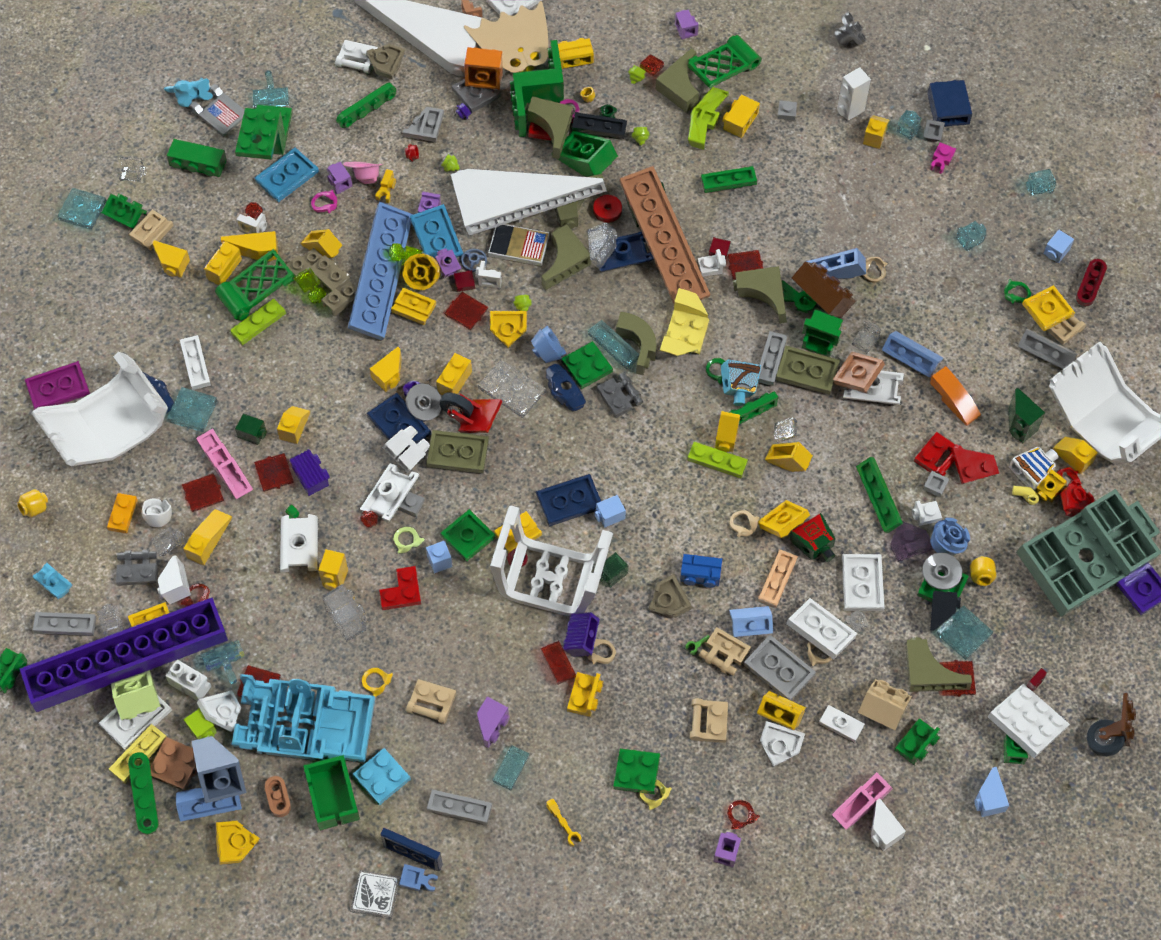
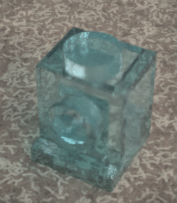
(912, 120)
(1041, 182)
(971, 235)

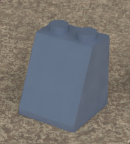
(217, 770)

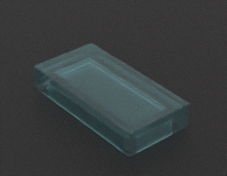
(511, 767)

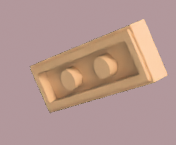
(777, 578)

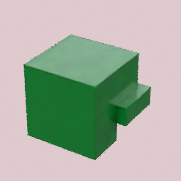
(821, 333)

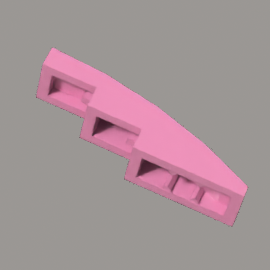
(224, 464)

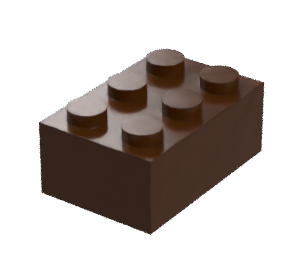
(824, 289)

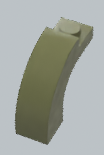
(637, 330)

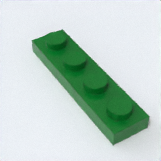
(879, 495)

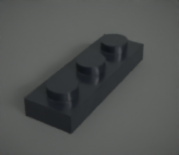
(599, 125)

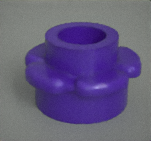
(463, 111)

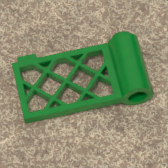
(739, 53)
(232, 295)

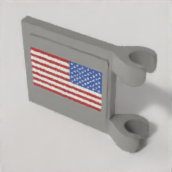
(220, 114)

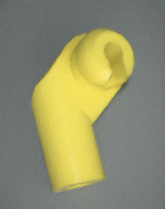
(1027, 493)

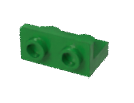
(123, 211)
(10, 668)
(916, 742)

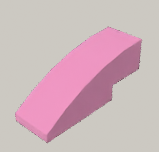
(862, 801)

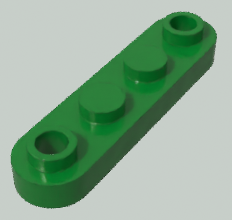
(366, 105)
(143, 793)

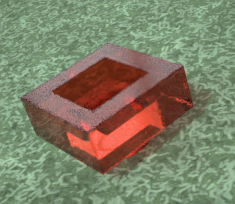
(652, 64)

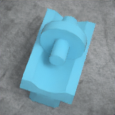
(53, 581)

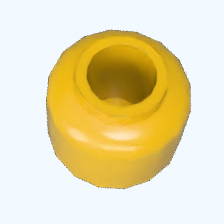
(32, 503)
(983, 571)

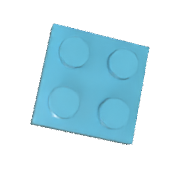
(381, 776)

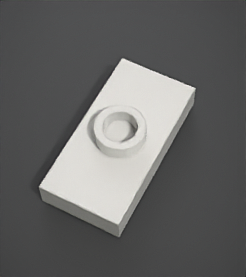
(841, 723)

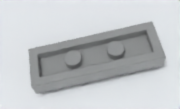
(1047, 349)
(771, 357)
(64, 623)
(459, 807)

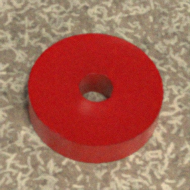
(605, 215)

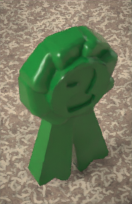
(802, 300)

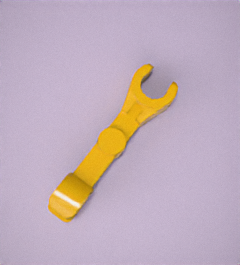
(554, 809)

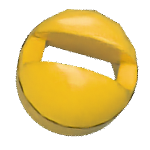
(587, 94)

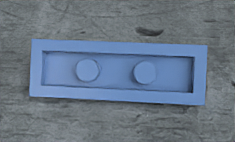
(912, 353)
(192, 804)

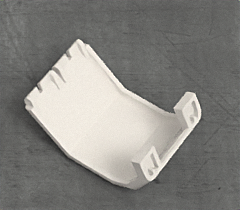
(1104, 408)
(105, 420)

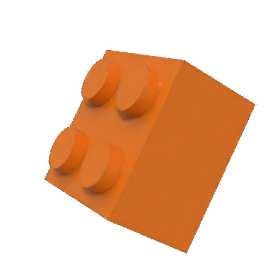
(483, 68)

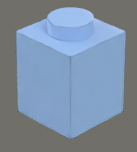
(1058, 246)
(610, 511)
(439, 557)

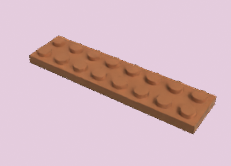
(663, 233)

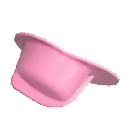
(364, 172)

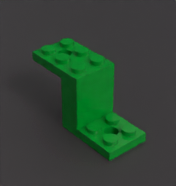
(540, 84)
(263, 132)

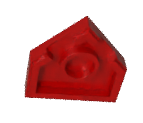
(1075, 498)

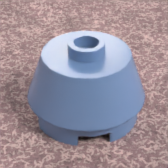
(547, 345)
(949, 537)

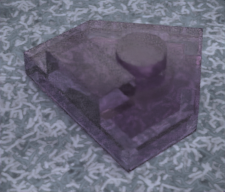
(910, 542)

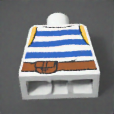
(1033, 466)

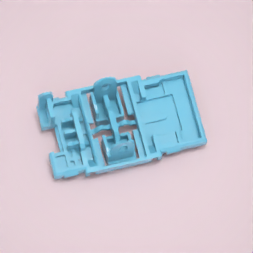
(340, 723)

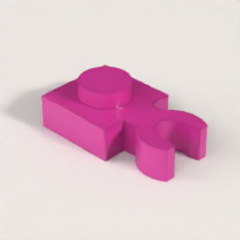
(942, 156)

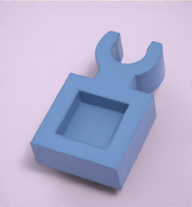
(414, 877)

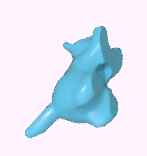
(188, 91)

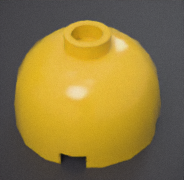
(421, 271)

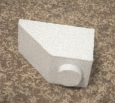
(173, 582)
(885, 827)

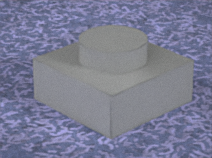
(787, 110)
(934, 129)
(936, 484)
(412, 504)

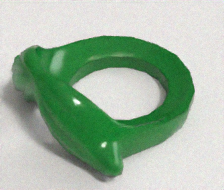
(1014, 298)
(715, 377)

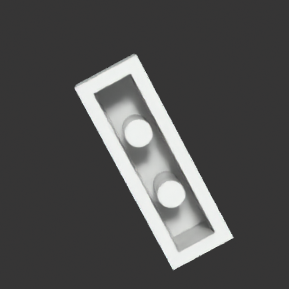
(853, 94)

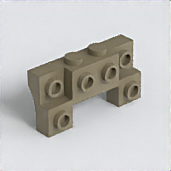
(332, 279)

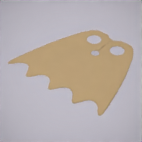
(509, 33)

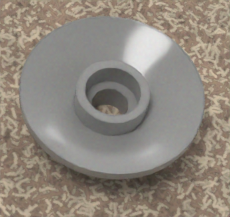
(430, 398)
(942, 563)

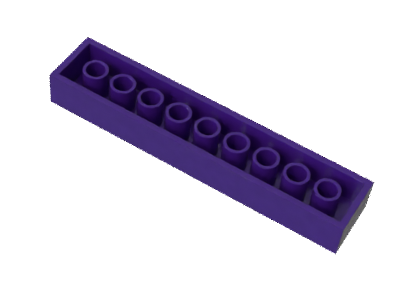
(123, 654)

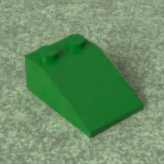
(587, 153)

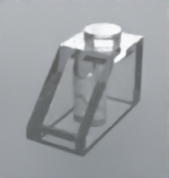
(601, 243)

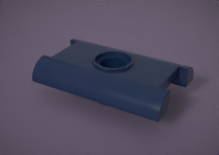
(634, 252)

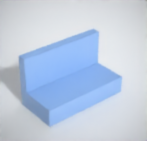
(751, 621)

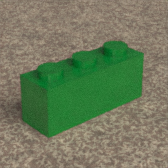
(196, 158)

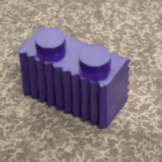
(309, 472)
(581, 634)

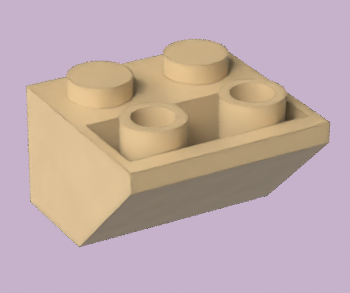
(885, 704)

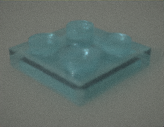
(82, 208)
(192, 409)
(964, 632)

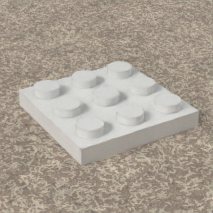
(1028, 720)

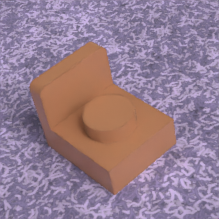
(468, 8)

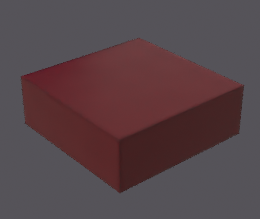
(721, 244)
(464, 281)
(1037, 680)

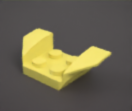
(686, 326)

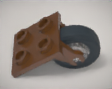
(1107, 736)

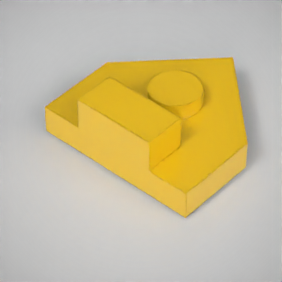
(508, 325)
(233, 842)

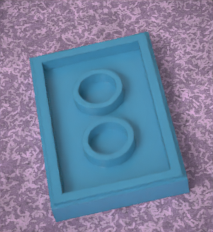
(286, 174)
(435, 231)

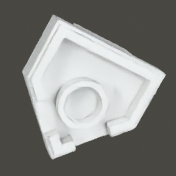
(221, 709)
(780, 742)

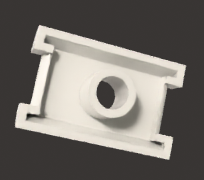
(884, 392)
(389, 492)
(299, 531)

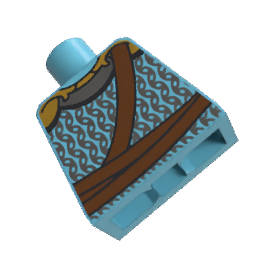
(739, 380)

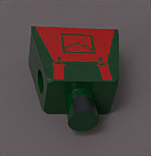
(814, 538)

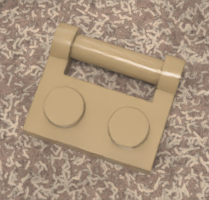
(1064, 331)
(431, 695)
(716, 721)

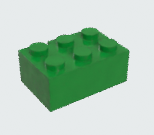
(331, 792)

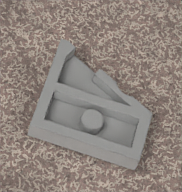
(426, 125)

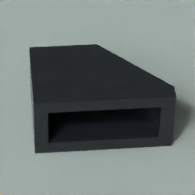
(943, 607)

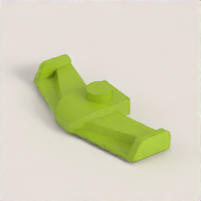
(705, 116)

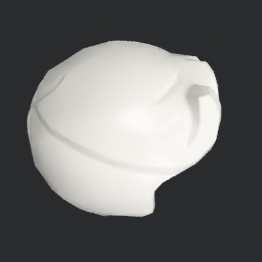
(156, 512)

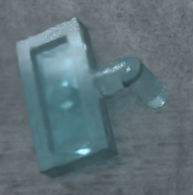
(271, 95)
(222, 657)

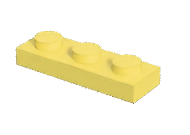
(146, 743)

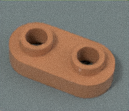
(277, 797)

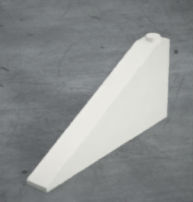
(430, 29)
(503, 197)

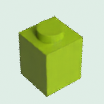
(199, 725)

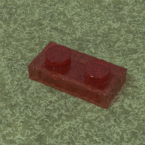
(558, 662)

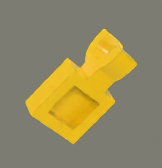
(388, 182)

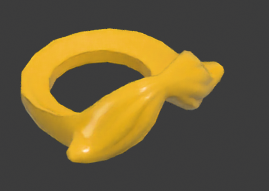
(386, 678)

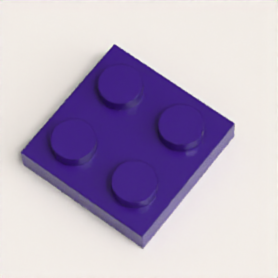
(1142, 588)

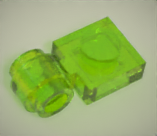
(397, 252)
(308, 281)

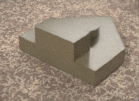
(386, 60)
(670, 598)

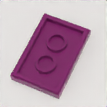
(57, 386)

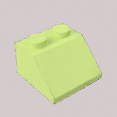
(135, 695)

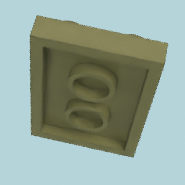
(807, 370)
(458, 451)

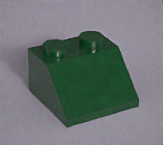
(1024, 416)

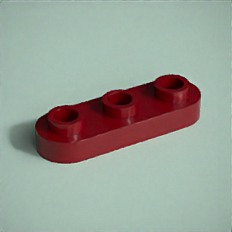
(1093, 277)

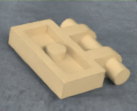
(728, 646)

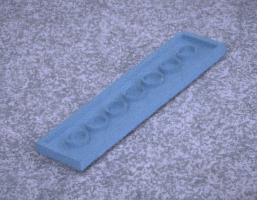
(379, 272)

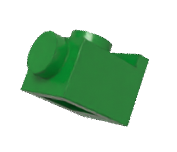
(1013, 754)

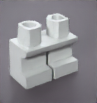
(400, 442)
(188, 680)

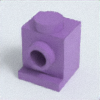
(686, 24)
(339, 177)
(429, 201)
(447, 269)
(725, 857)

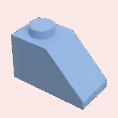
(991, 796)

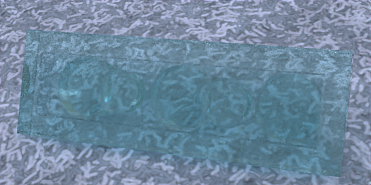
(613, 344)

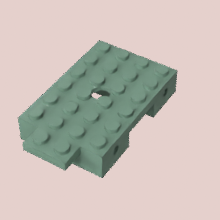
(1113, 533)

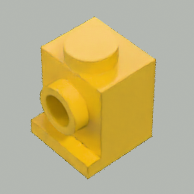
(1050, 494)

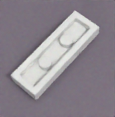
(195, 362)

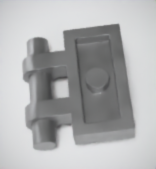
(614, 397)
(136, 573)

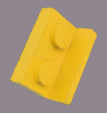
(584, 694)

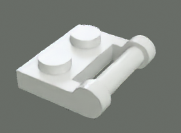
(356, 52)

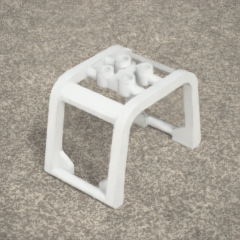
(588, 581)

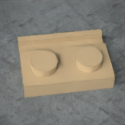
(151, 228)

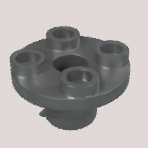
(849, 31)

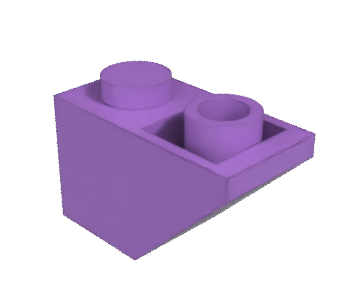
(491, 718)

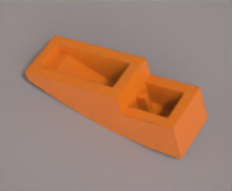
(955, 396)

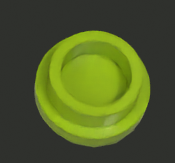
(636, 74)
(640, 135)
(450, 163)
(522, 302)

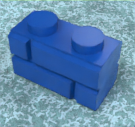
(701, 570)

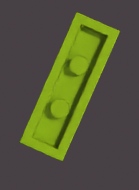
(258, 321)
(717, 460)

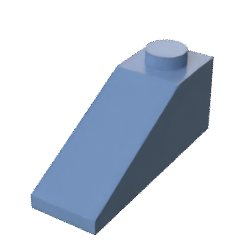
(843, 264)

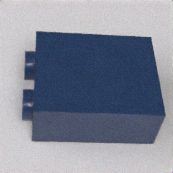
(950, 102)

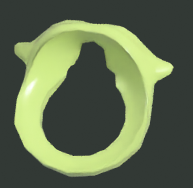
(416, 542)

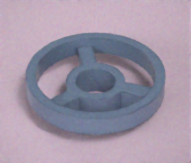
(473, 262)

